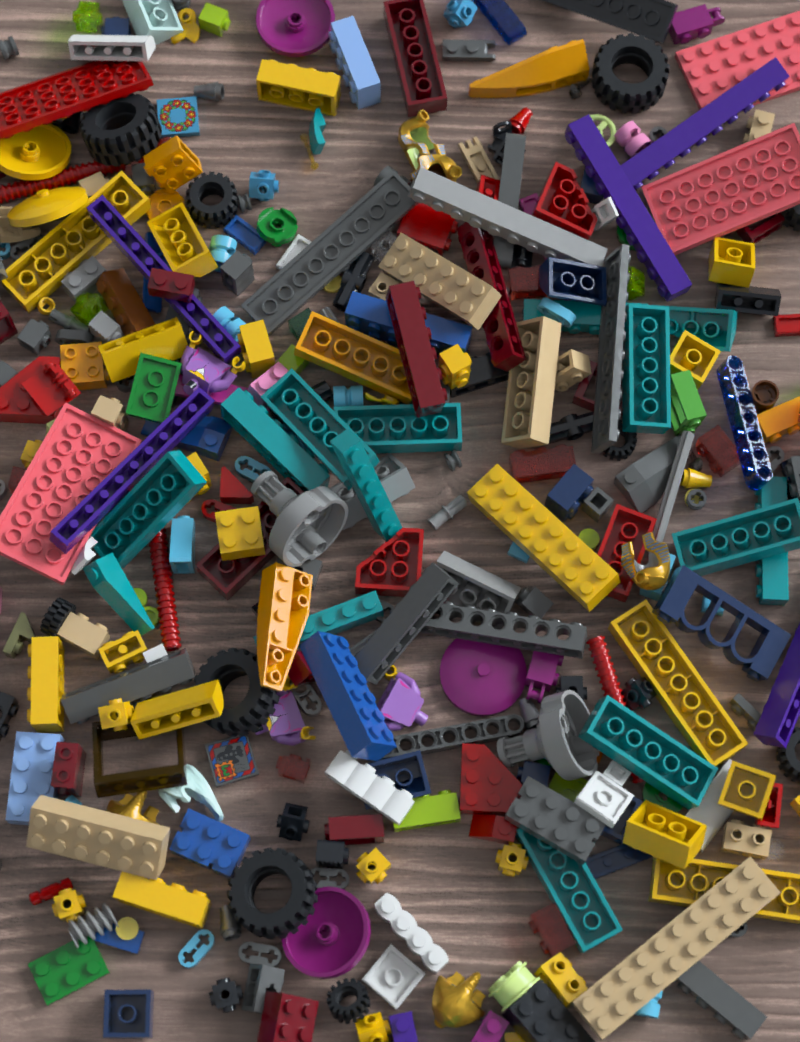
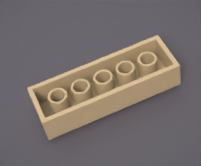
(440, 281)
(532, 385)
(98, 837)

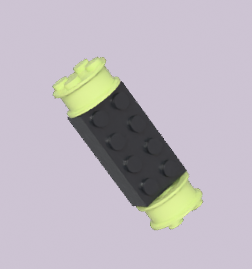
(537, 1011)

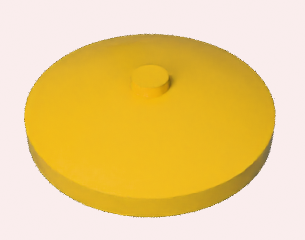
(35, 153)
(47, 206)

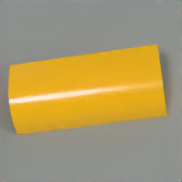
(160, 340)
(178, 709)

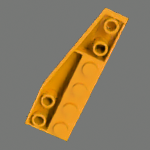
(537, 74)
(280, 621)

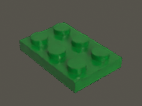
(153, 388)
(68, 970)

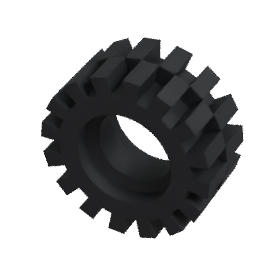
(626, 449)
(56, 616)
(345, 989)

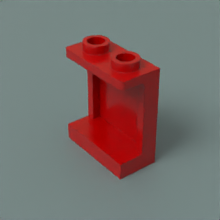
(429, 227)

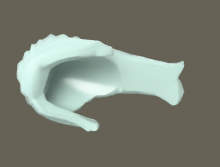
(197, 788)

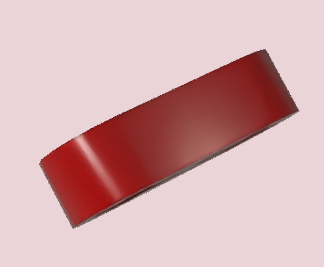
(219, 506)

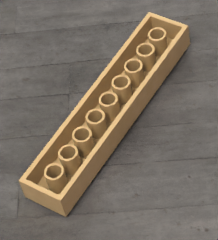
(675, 948)

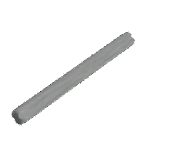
(672, 485)

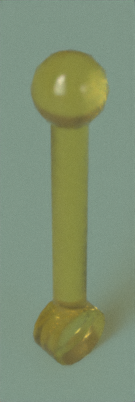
(304, 137)

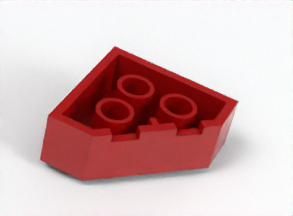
(565, 203)
(15, 401)
(393, 565)
(485, 782)

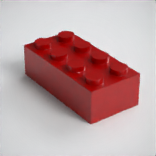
(624, 527)

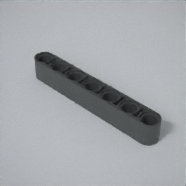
(510, 189)
(457, 731)

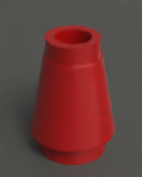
(521, 120)

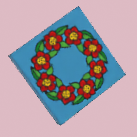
(178, 116)

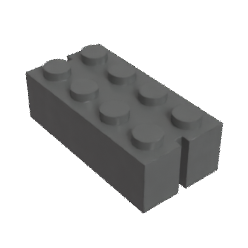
(555, 820)

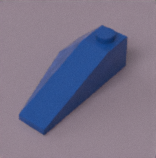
(205, 439)

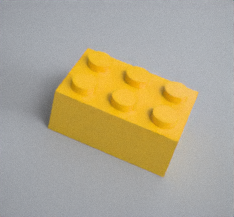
(664, 834)

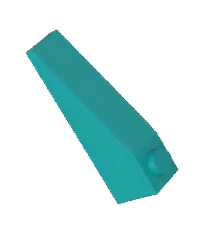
(710, 325)
(113, 586)

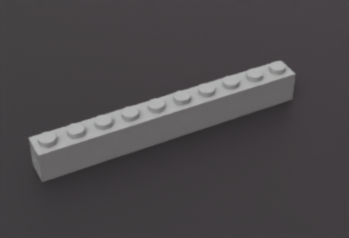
(502, 219)

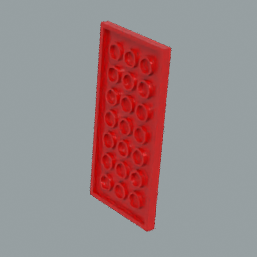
(69, 93)

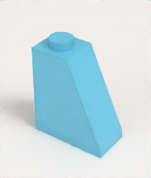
(182, 545)

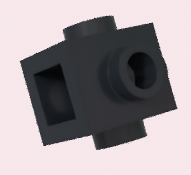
(572, 683)
(638, 693)
(293, 822)
(232, 1001)

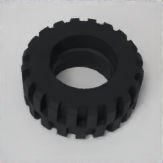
(634, 51)
(121, 130)
(256, 705)
(247, 880)

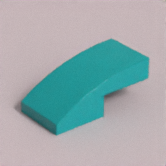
(316, 129)

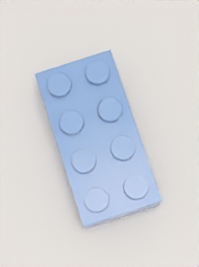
(355, 63)
(30, 773)

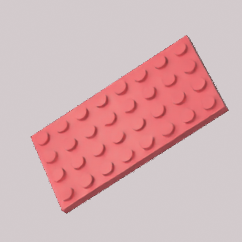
(727, 60)
(727, 190)
(63, 472)

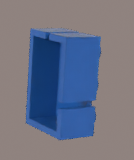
(209, 842)

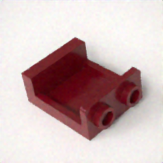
(68, 769)

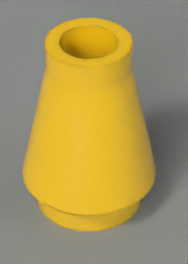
(695, 479)

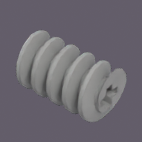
(92, 924)

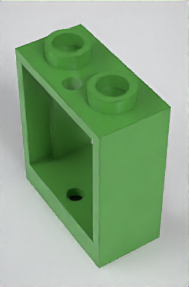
(686, 404)

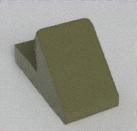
(21, 631)

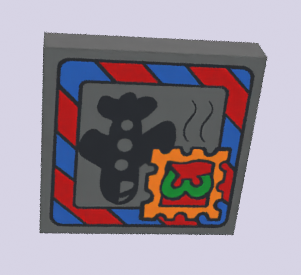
(231, 760)

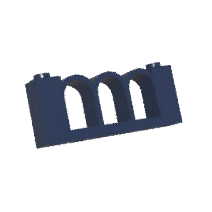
(765, 651)

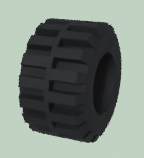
(212, 185)
(788, 758)

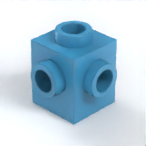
(460, 12)
(263, 185)

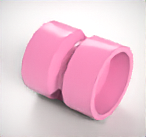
(631, 138)

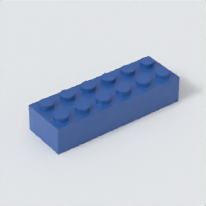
(373, 319)
(348, 696)

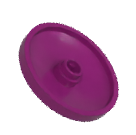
(294, 26)
(482, 676)
(333, 936)

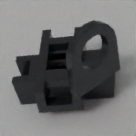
(499, 140)

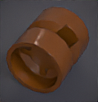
(764, 395)

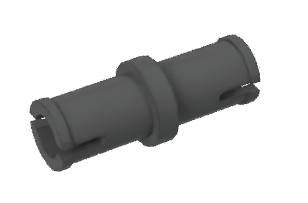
(66, 321)

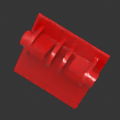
(51, 388)

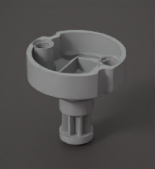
(304, 522)
(555, 738)

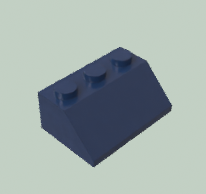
(573, 281)
(406, 772)

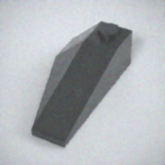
(647, 477)

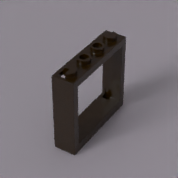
(134, 780)

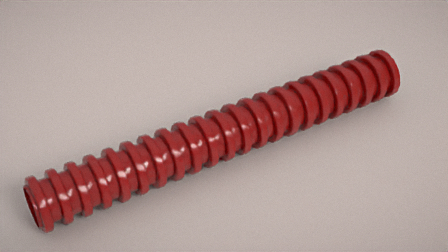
(65, 177)
(164, 592)
(607, 676)

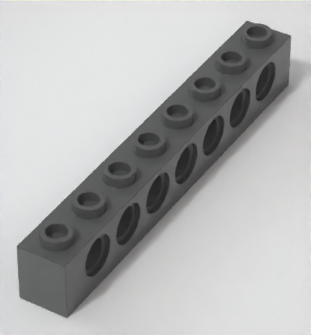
(527, 640)

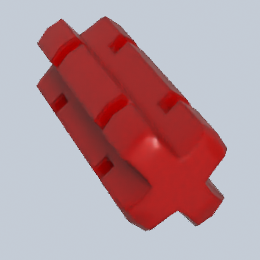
(50, 891)

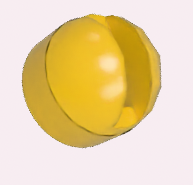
(46, 300)

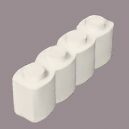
(369, 787)
(406, 928)

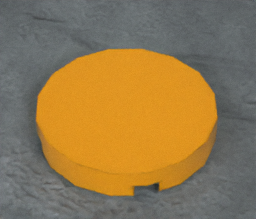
(163, 201)

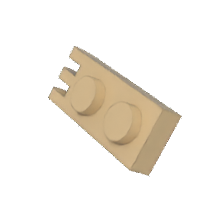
(477, 159)

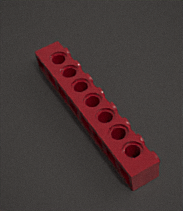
(500, 325)

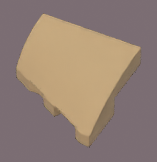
(14, 234)

